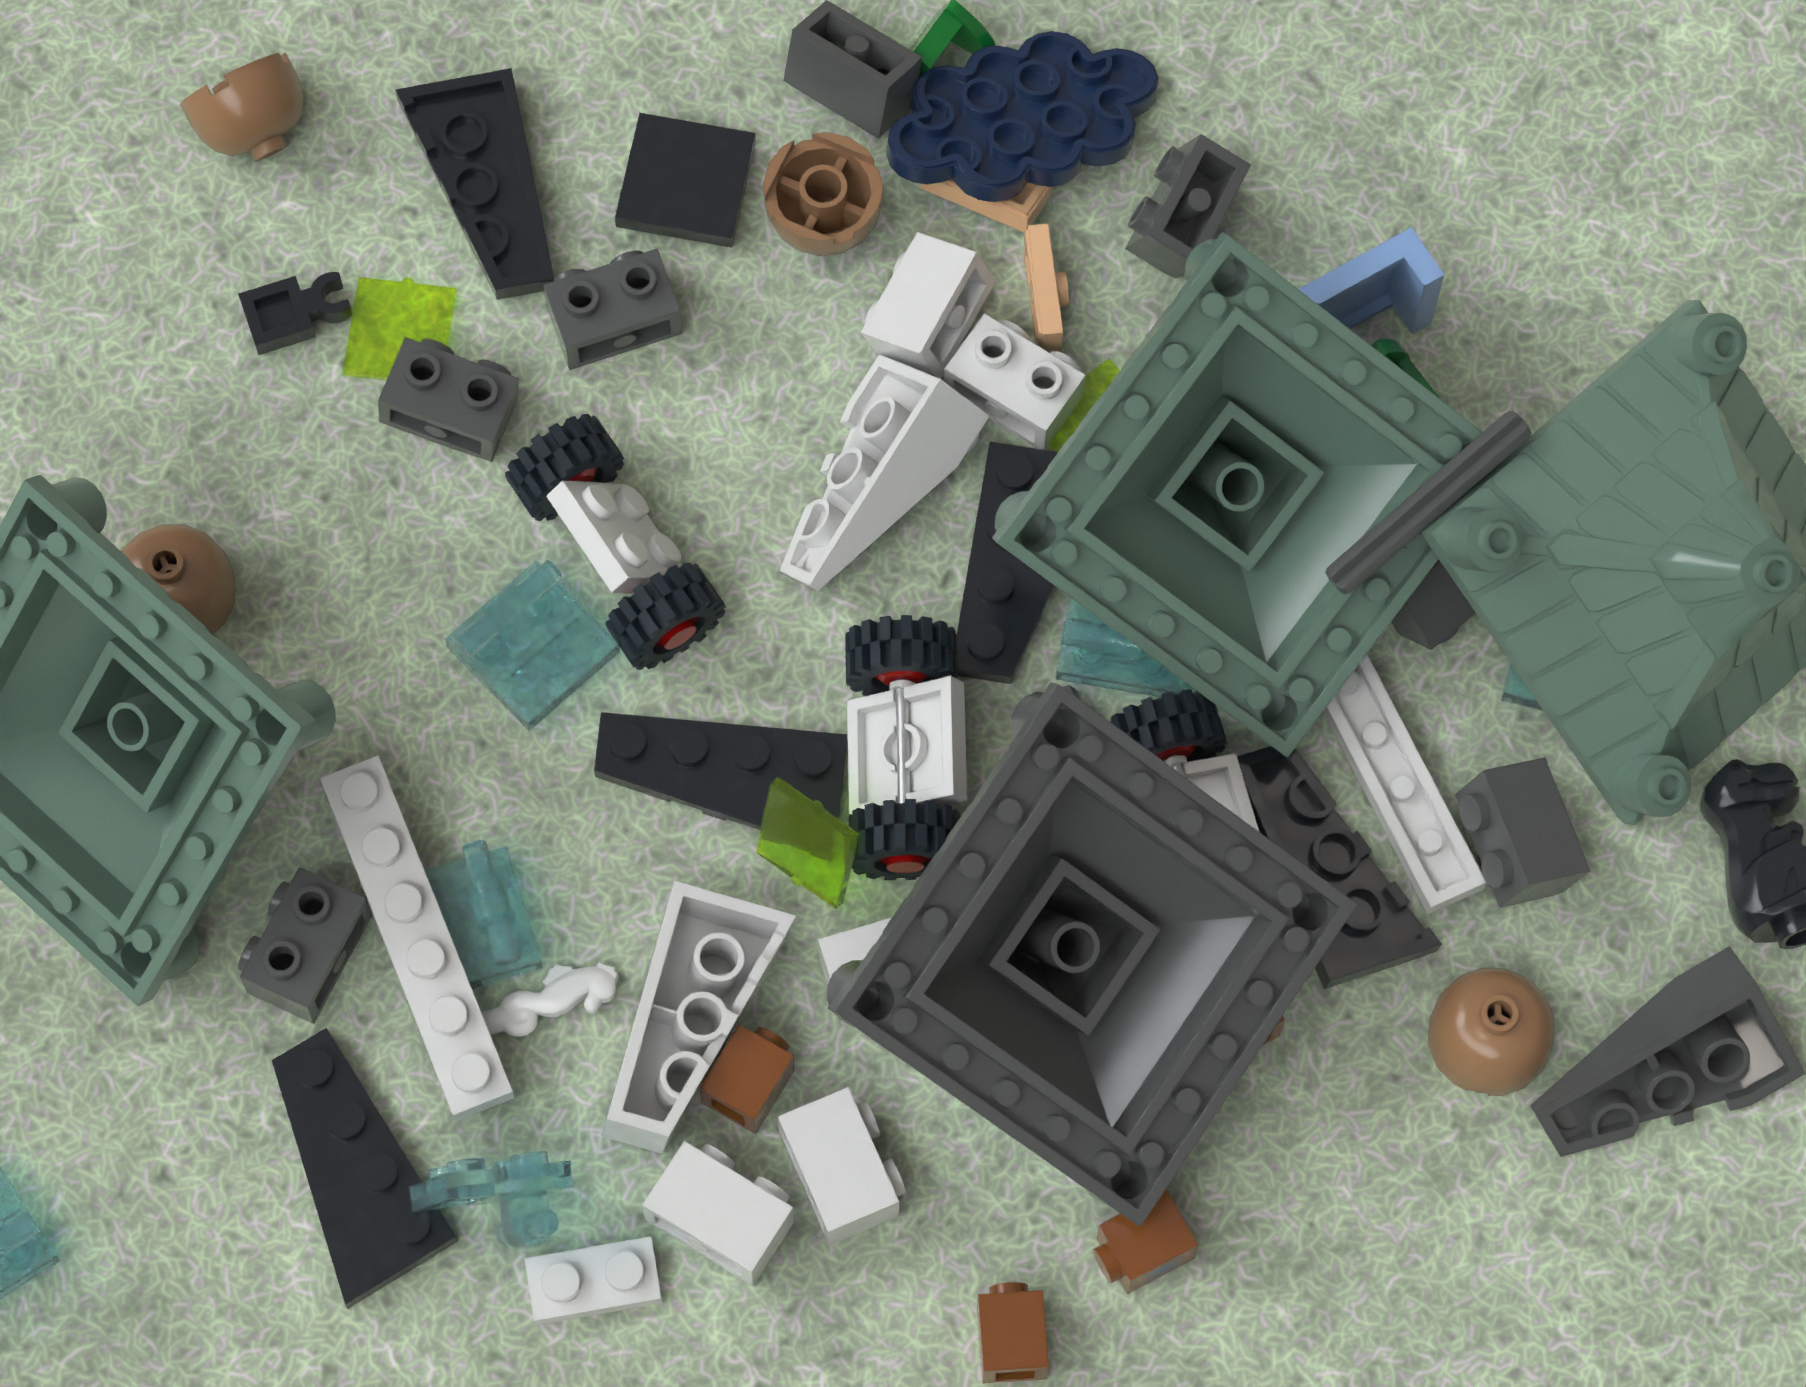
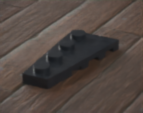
(483, 165)
(1001, 592)
(719, 764)
(1301, 819)
(355, 1172)

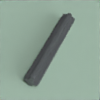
(1428, 502)

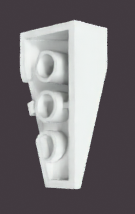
(900, 446)

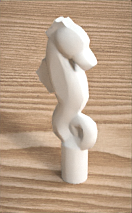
(562, 992)

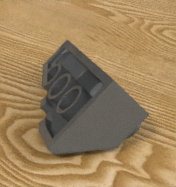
(1684, 1049)

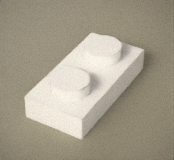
(593, 1280)

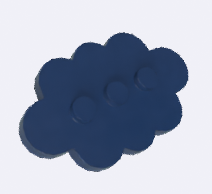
(1022, 116)

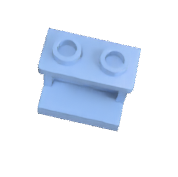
(1389, 275)

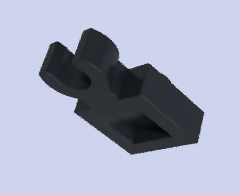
(284, 314)

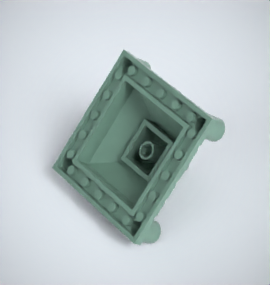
(1226, 483)
(1644, 560)
(124, 742)

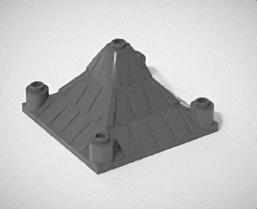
(1092, 954)

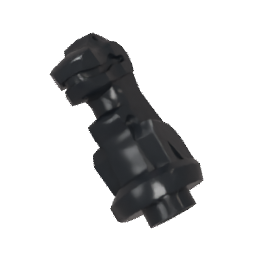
(1761, 859)

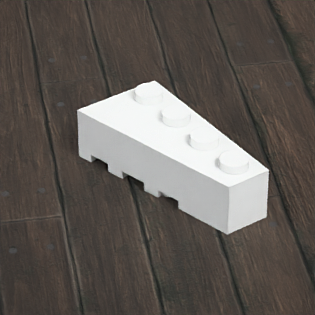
(695, 991)

